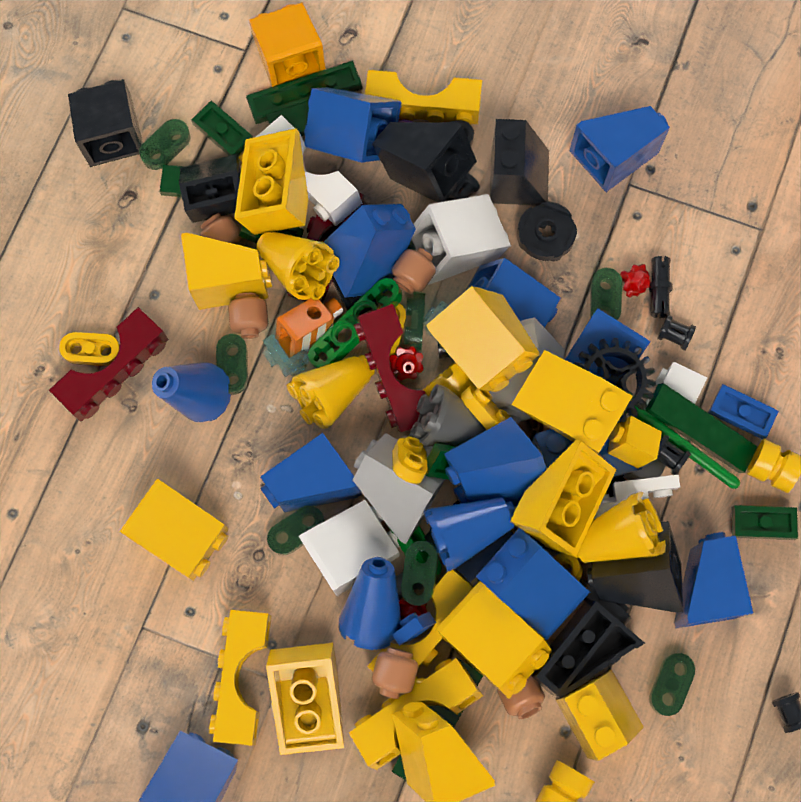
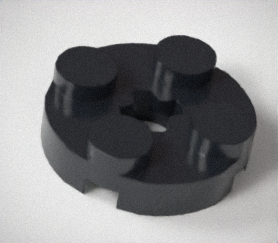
(550, 247)

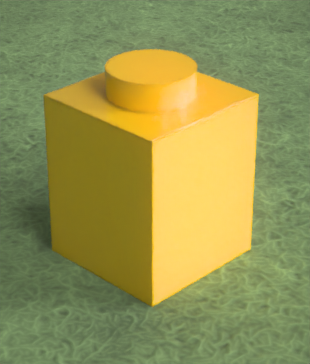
(634, 442)

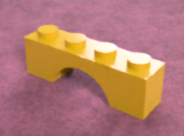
(456, 102)
(446, 597)
(447, 687)
(235, 719)

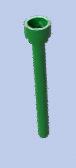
(696, 455)

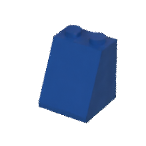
(347, 122)
(618, 143)
(370, 246)
(523, 293)
(606, 327)
(495, 465)
(309, 478)
(532, 583)
(714, 583)
(191, 772)

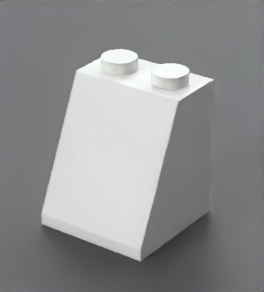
(460, 235)
(346, 542)

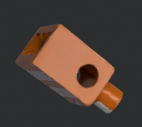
(305, 324)

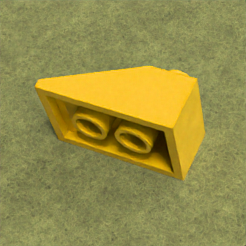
(272, 183)
(571, 401)
(565, 499)
(305, 698)

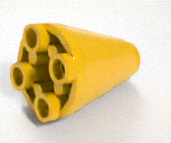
(299, 263)
(329, 389)

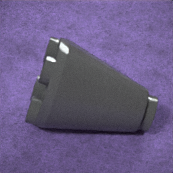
(444, 419)

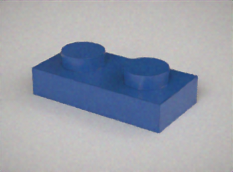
(743, 412)

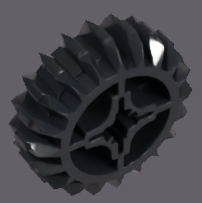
(635, 366)

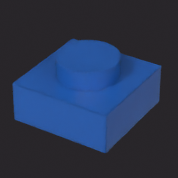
(413, 626)

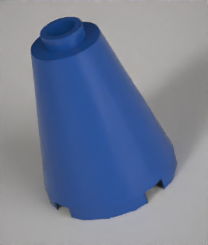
(193, 390)
(468, 528)
(372, 606)

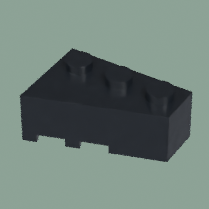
(584, 648)

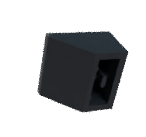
(210, 188)

